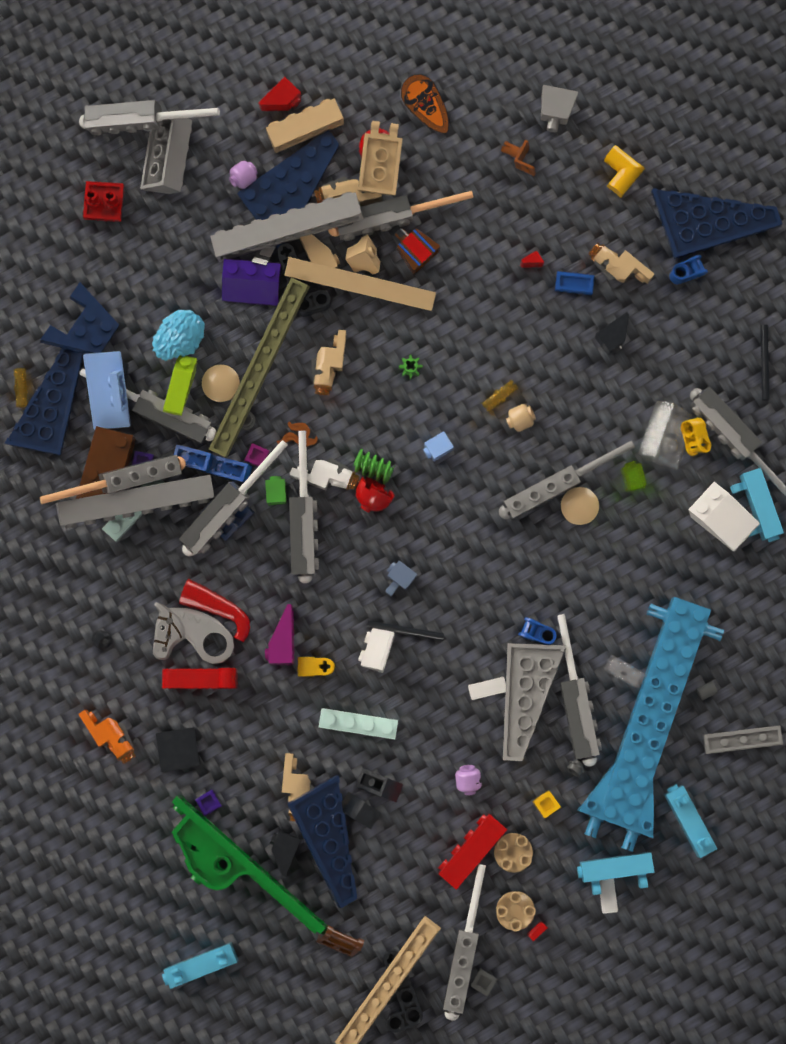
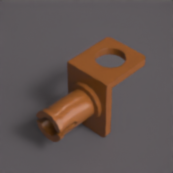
(519, 154)

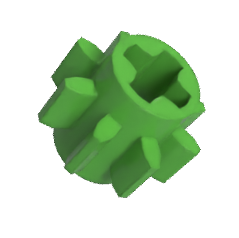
(410, 372)

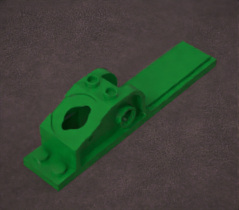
(214, 845)

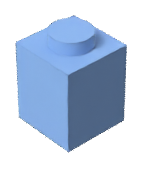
(438, 446)

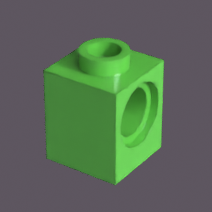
(276, 491)

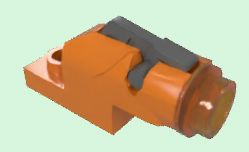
(110, 733)

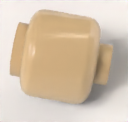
(521, 417)

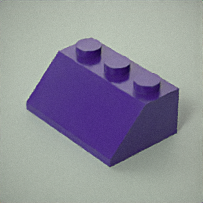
(251, 282)

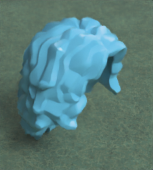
(178, 335)

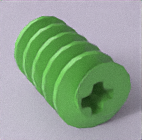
(373, 467)

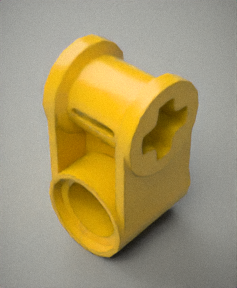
(695, 434)
(312, 666)

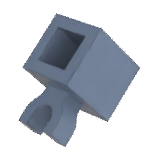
(401, 576)

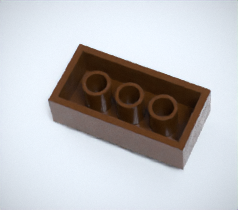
(107, 452)

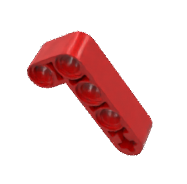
(200, 678)

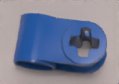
(690, 268)
(536, 631)

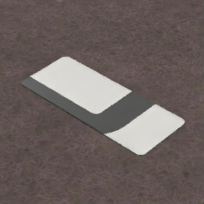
(263, 255)

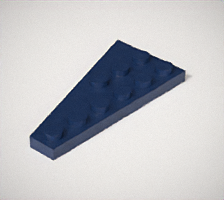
(49, 410)
(325, 831)

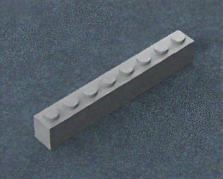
(287, 226)
(135, 500)

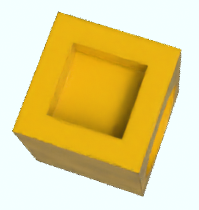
(546, 804)

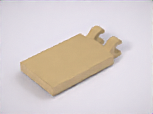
(380, 161)

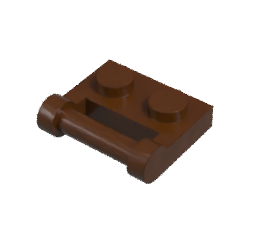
(340, 941)

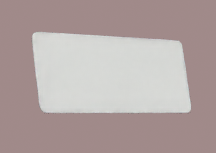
(487, 688)
(608, 896)

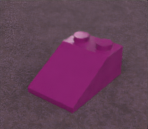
(282, 641)

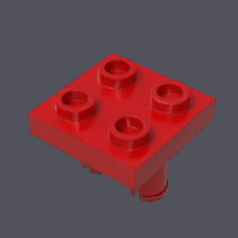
(103, 201)

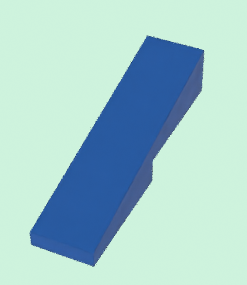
(214, 464)

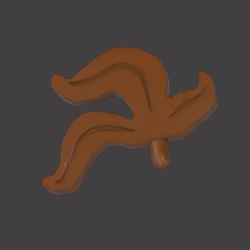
(292, 437)

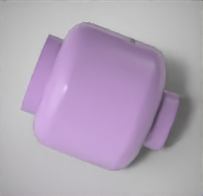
(243, 174)
(468, 779)

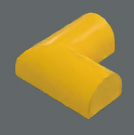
(627, 169)

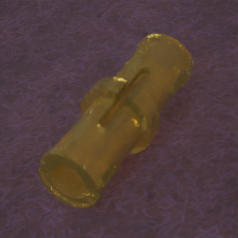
(20, 387)
(499, 395)

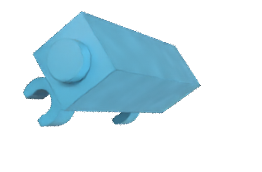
(760, 503)
(690, 820)
(616, 867)
(200, 965)

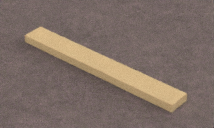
(360, 284)
(389, 982)

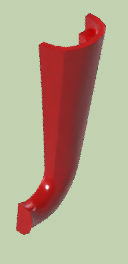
(203, 599)

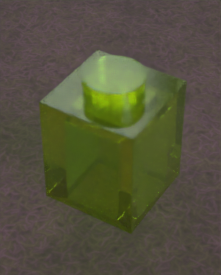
(633, 476)

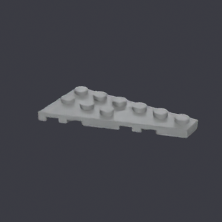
(528, 682)

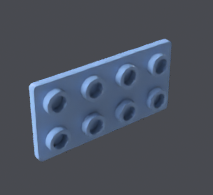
(107, 390)

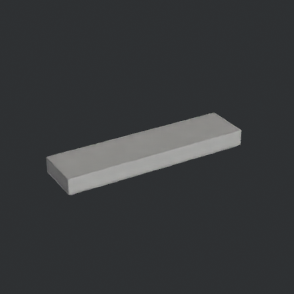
(743, 739)

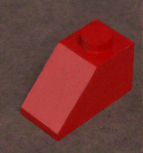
(281, 97)

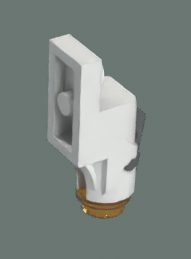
(329, 472)

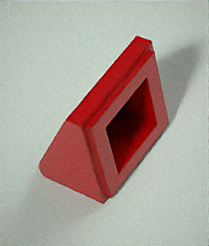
(532, 260)

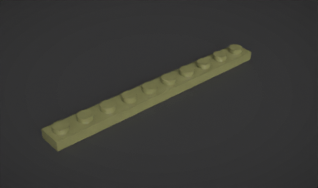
(259, 367)

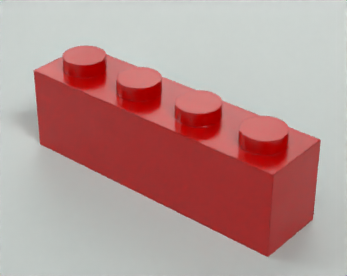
(472, 851)

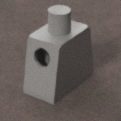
(556, 106)

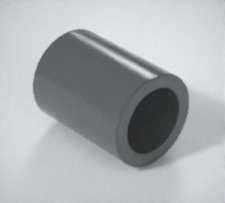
(707, 690)

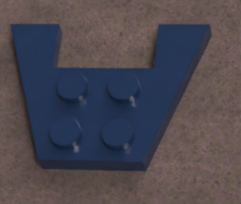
(90, 331)

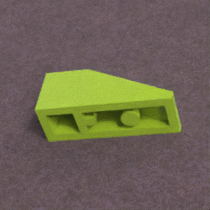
(180, 385)

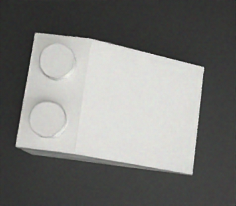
(723, 517)
(377, 649)

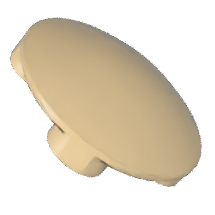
(220, 383)
(579, 506)
(513, 852)
(515, 910)

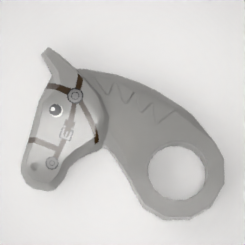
(195, 626)

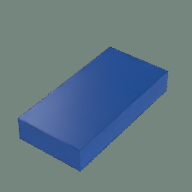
(574, 283)

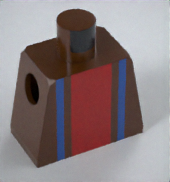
(416, 248)

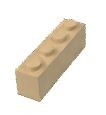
(305, 125)

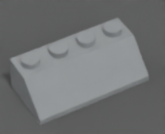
(166, 156)

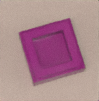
(256, 455)

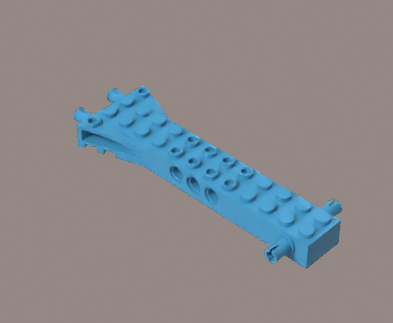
(626, 789)

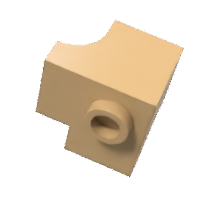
(363, 256)

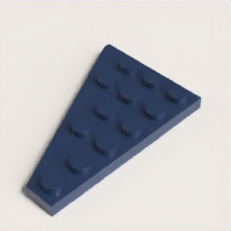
(291, 181)
(702, 223)

